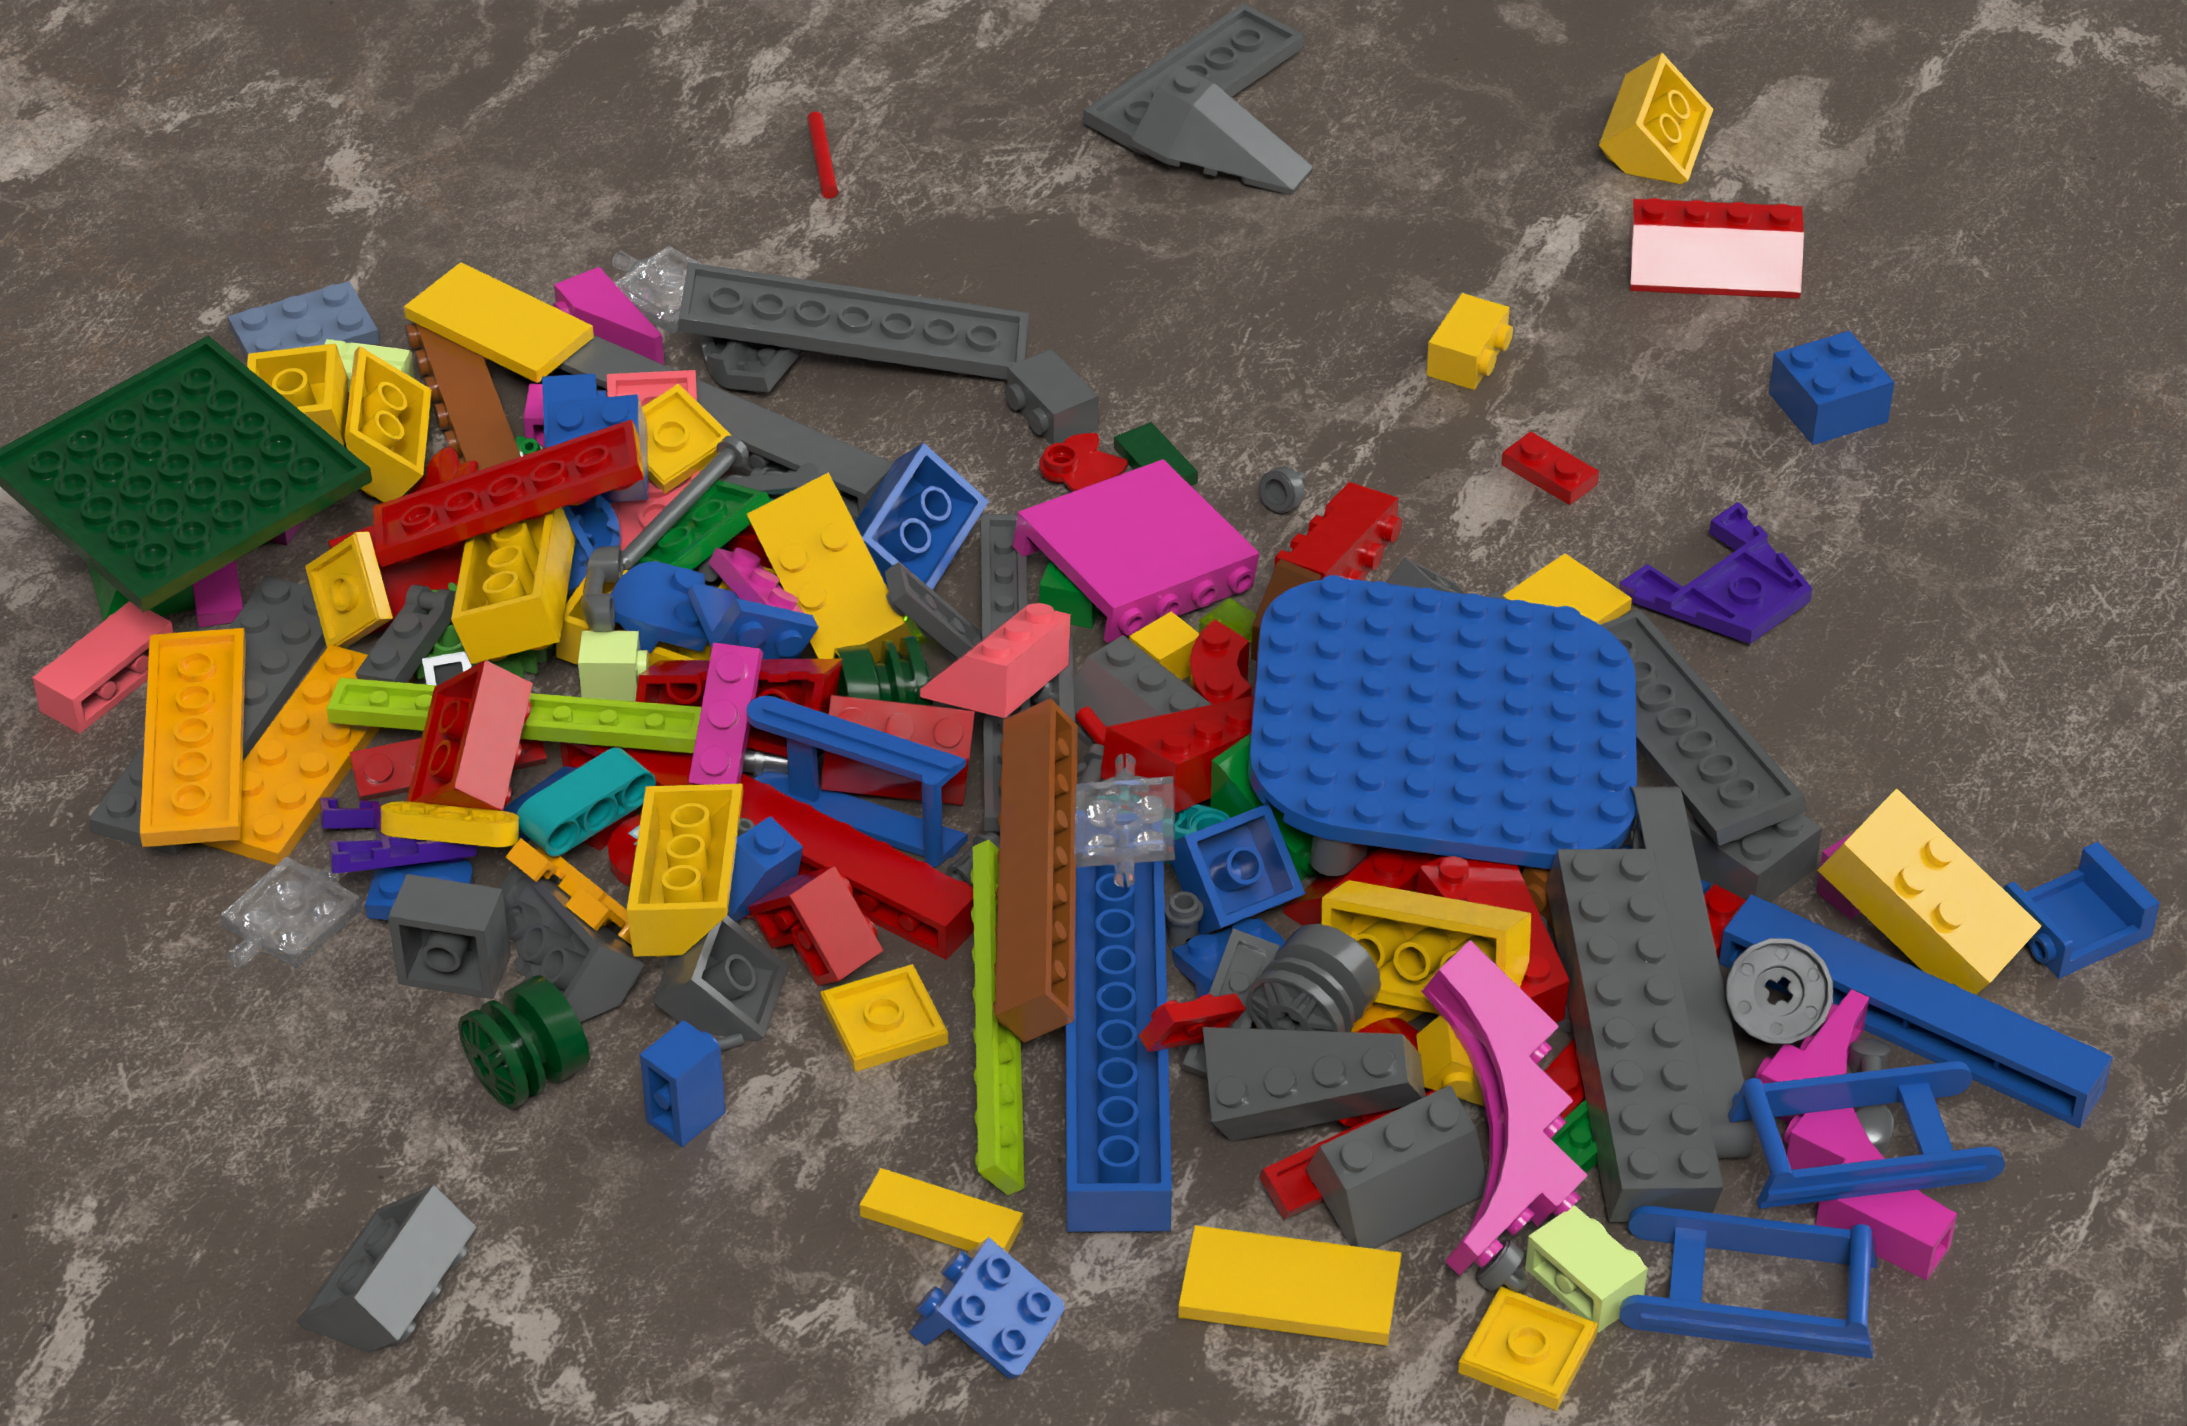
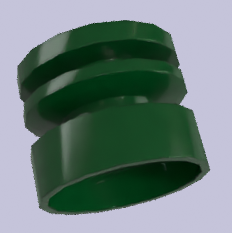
(888, 680)
(524, 1041)

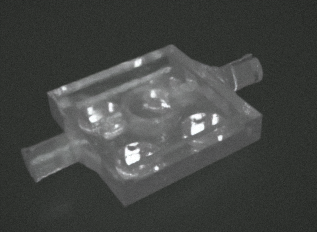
(655, 284)
(1125, 821)
(289, 913)

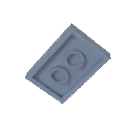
(305, 321)

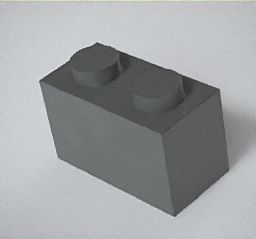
(1051, 397)

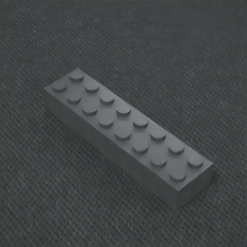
(1632, 1032)

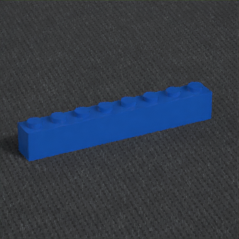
(1938, 1017)

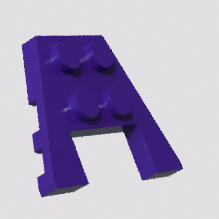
(1736, 596)
(385, 850)

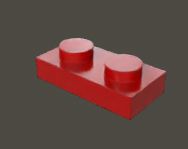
(1550, 468)
(1183, 1023)

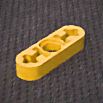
(449, 824)

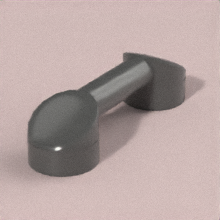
(602, 567)
(1875, 1119)

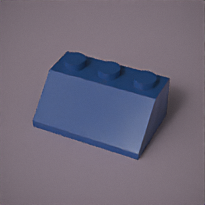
(919, 515)

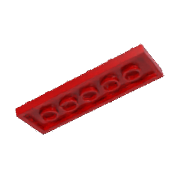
(507, 493)

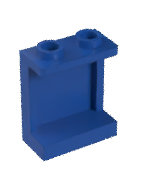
(2087, 913)

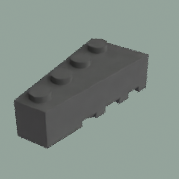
(1305, 1078)

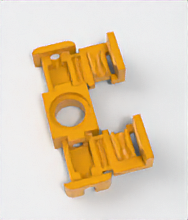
(587, 898)

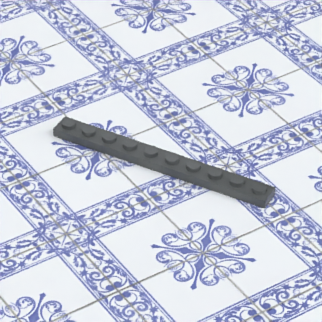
(1001, 598)

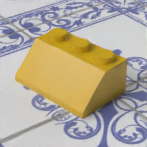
(1656, 123)
(387, 424)

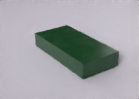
(1148, 445)

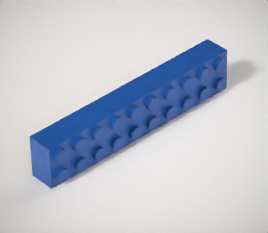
(1112, 1082)

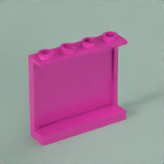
(1140, 547)

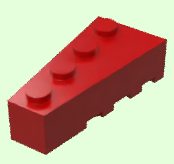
(1349, 535)
(793, 680)
(1179, 746)
(1503, 887)

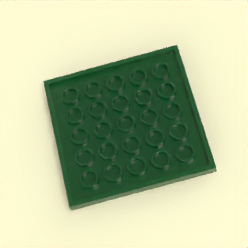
(177, 472)

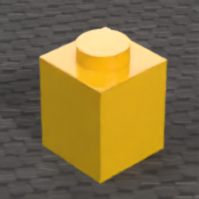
(1168, 642)

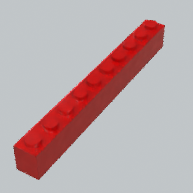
(886, 884)

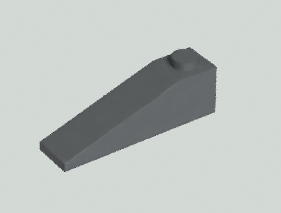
(1207, 128)
(553, 942)

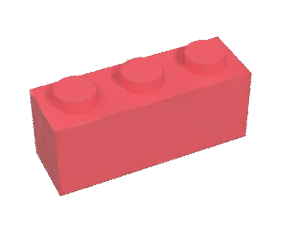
(99, 668)

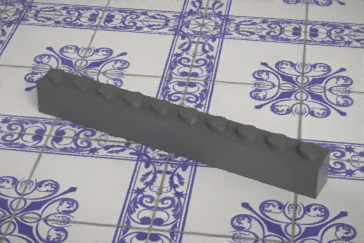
(769, 437)

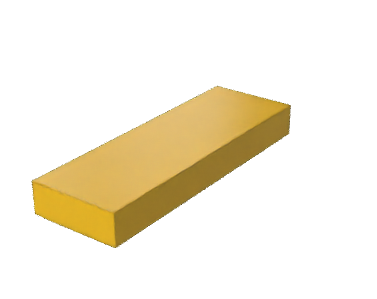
(938, 1212)

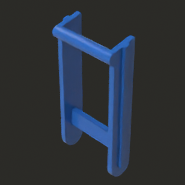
(812, 729)
(1912, 1086)
(1688, 1316)

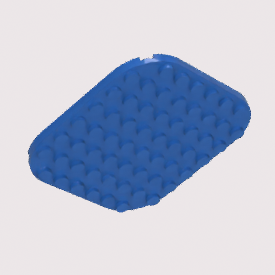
(1443, 722)

